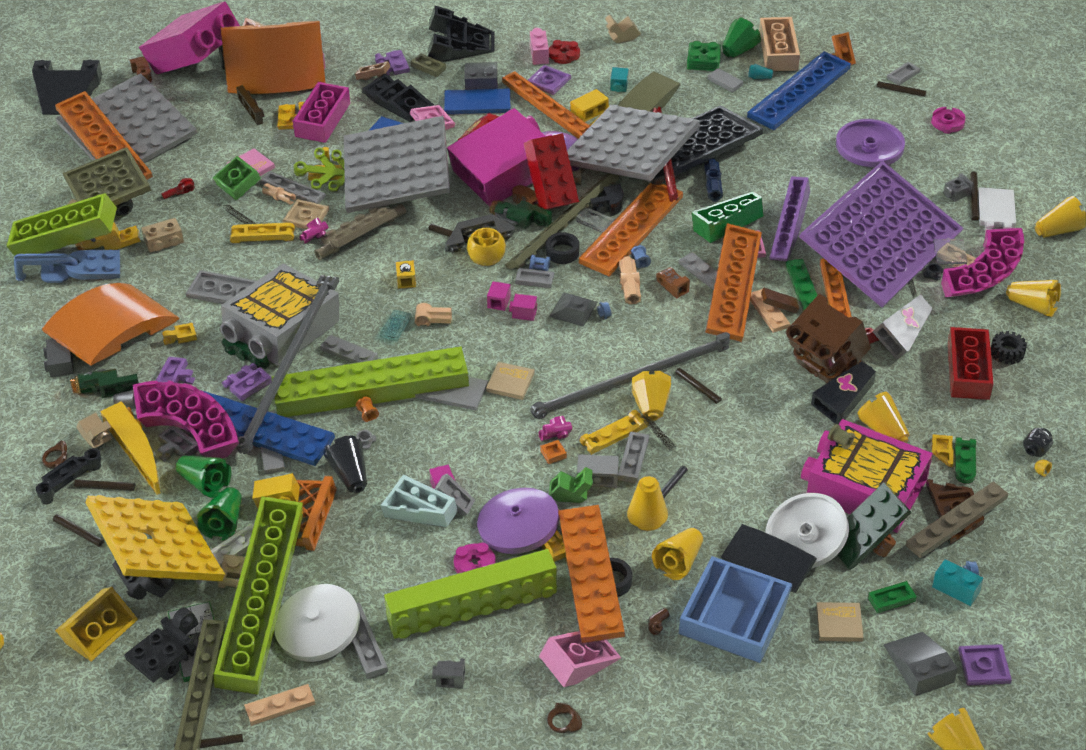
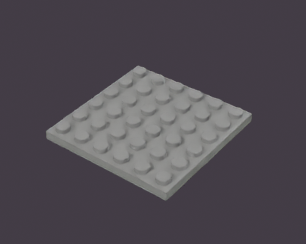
(141, 117)
(631, 142)
(395, 164)

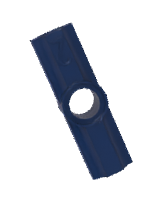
(713, 180)

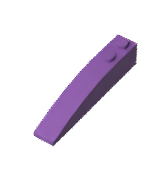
(791, 218)

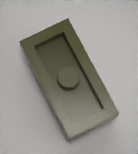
(428, 65)

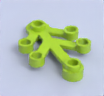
(329, 170)

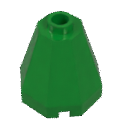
(740, 38)

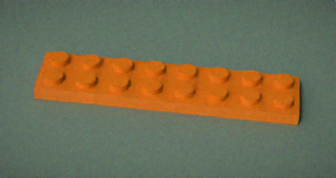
(95, 128)
(629, 229)
(734, 282)
(591, 574)

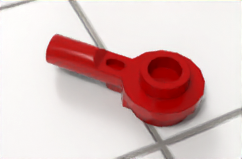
(185, 185)

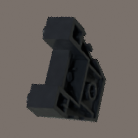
(460, 37)
(60, 85)

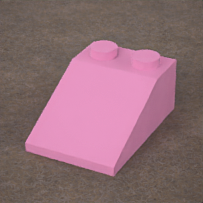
(576, 661)

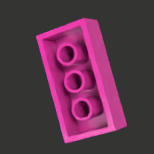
(321, 112)

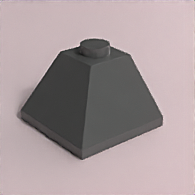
(573, 309)

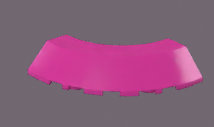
(1000, 258)
(187, 409)

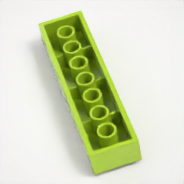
(471, 594)

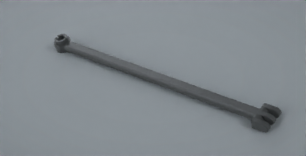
(324, 284)
(540, 409)

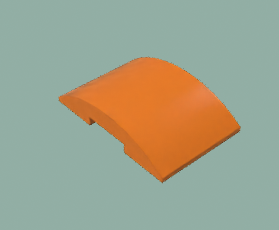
(273, 57)
(104, 319)

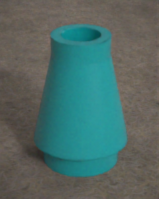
(759, 72)

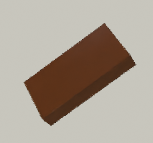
(780, 300)

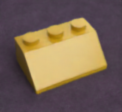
(97, 624)

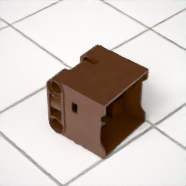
(827, 340)

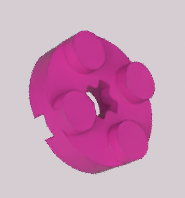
(948, 120)
(466, 553)

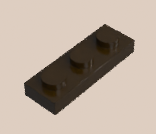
(250, 105)

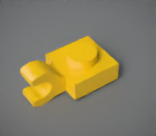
(181, 333)

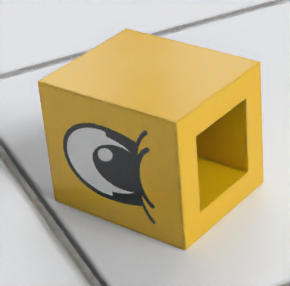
(405, 274)

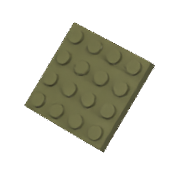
(112, 174)

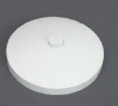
(812, 524)
(317, 622)

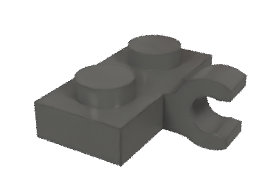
(176, 441)

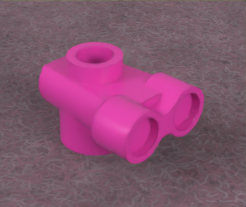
(316, 229)
(557, 428)

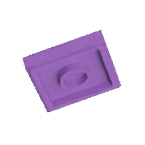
(549, 79)
(984, 664)

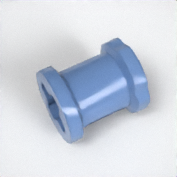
(639, 254)
(546, 263)

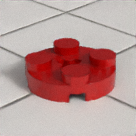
(571, 50)

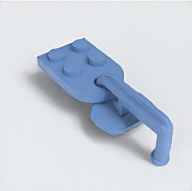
(78, 264)

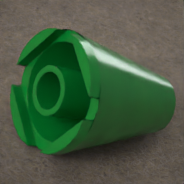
(205, 473)
(220, 514)

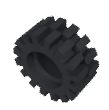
(1008, 355)

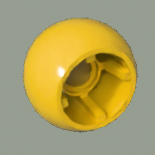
(486, 246)

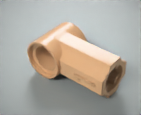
(426, 314)

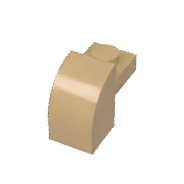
(622, 31)
(94, 430)

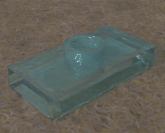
(395, 325)

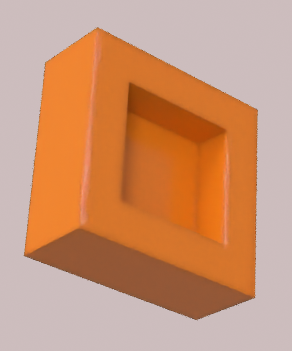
(553, 452)

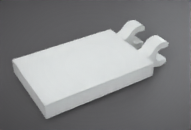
(996, 208)

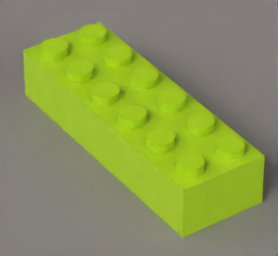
(62, 226)

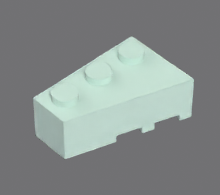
(419, 503)

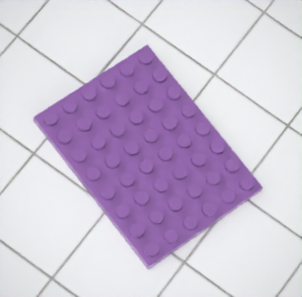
(880, 233)

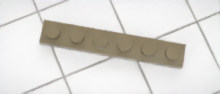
(956, 519)

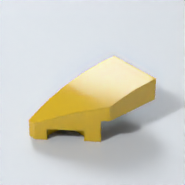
(943, 449)

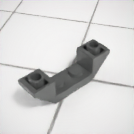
(467, 227)

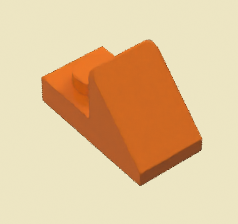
(843, 47)

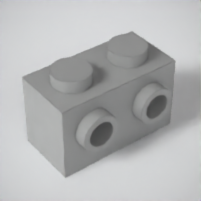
(604, 469)

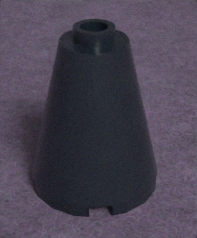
(348, 462)

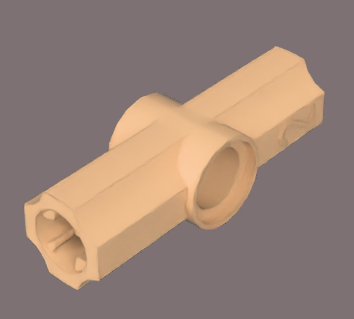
(630, 280)

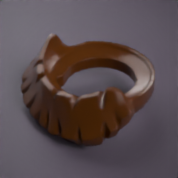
(60, 446)
(574, 725)

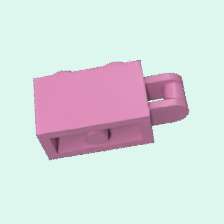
(539, 46)

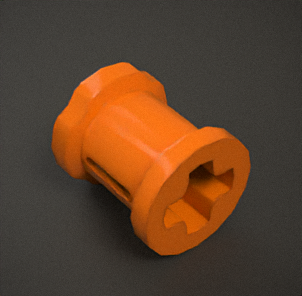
(368, 411)

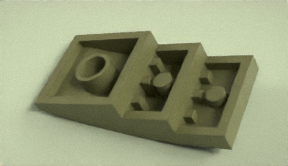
(650, 93)

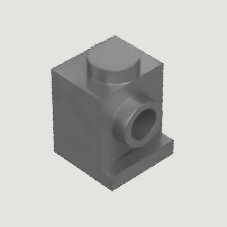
(958, 188)
(449, 673)

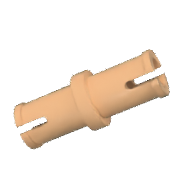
(278, 193)

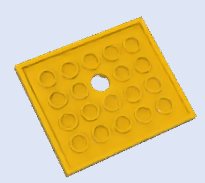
(175, 546)

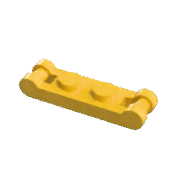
(262, 232)
(613, 432)

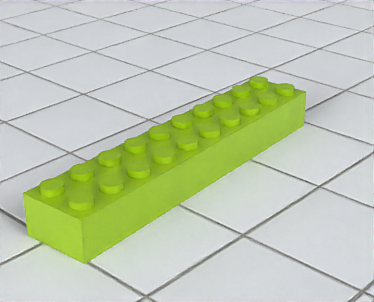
(379, 379)
(258, 596)

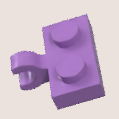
(175, 370)

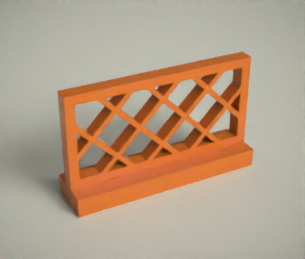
(318, 512)

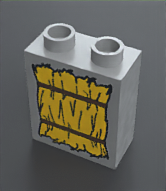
(273, 310)

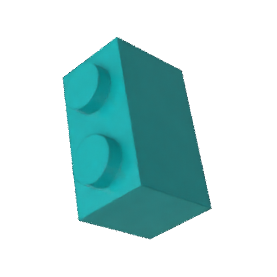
(957, 582)

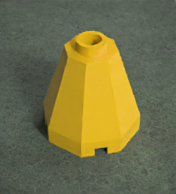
(651, 393)

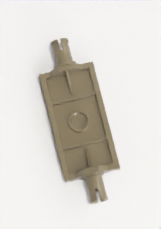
(351, 230)

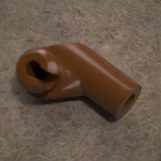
(655, 621)

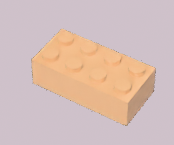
(779, 44)

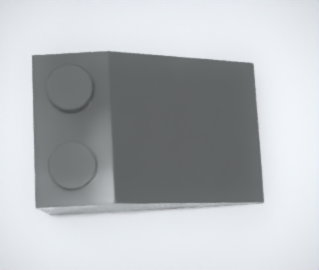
(481, 75)
(922, 663)

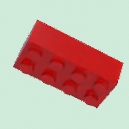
(551, 171)
(970, 363)

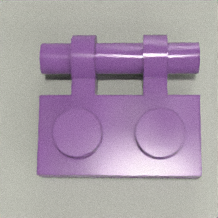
(396, 60)
(247, 381)

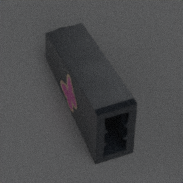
(844, 392)

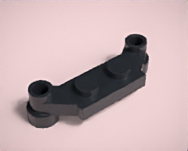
(67, 472)

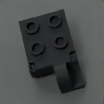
(139, 586)
(163, 649)

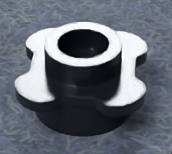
(933, 271)

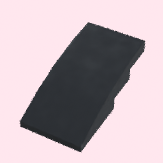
(395, 96)
(769, 556)

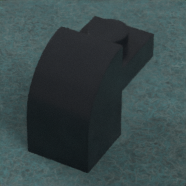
(610, 201)

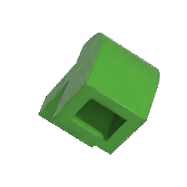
(571, 489)

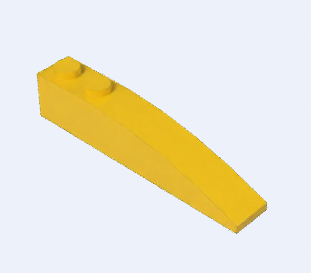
(133, 441)

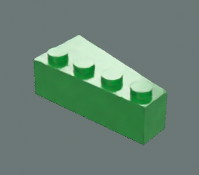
(738, 211)

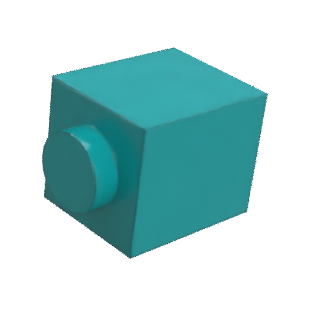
(619, 79)

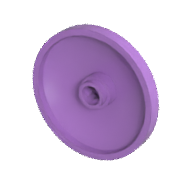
(870, 142)
(518, 520)

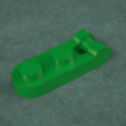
(965, 460)

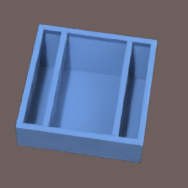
(735, 609)

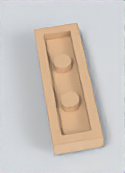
(772, 315)
(279, 704)

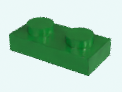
(892, 597)

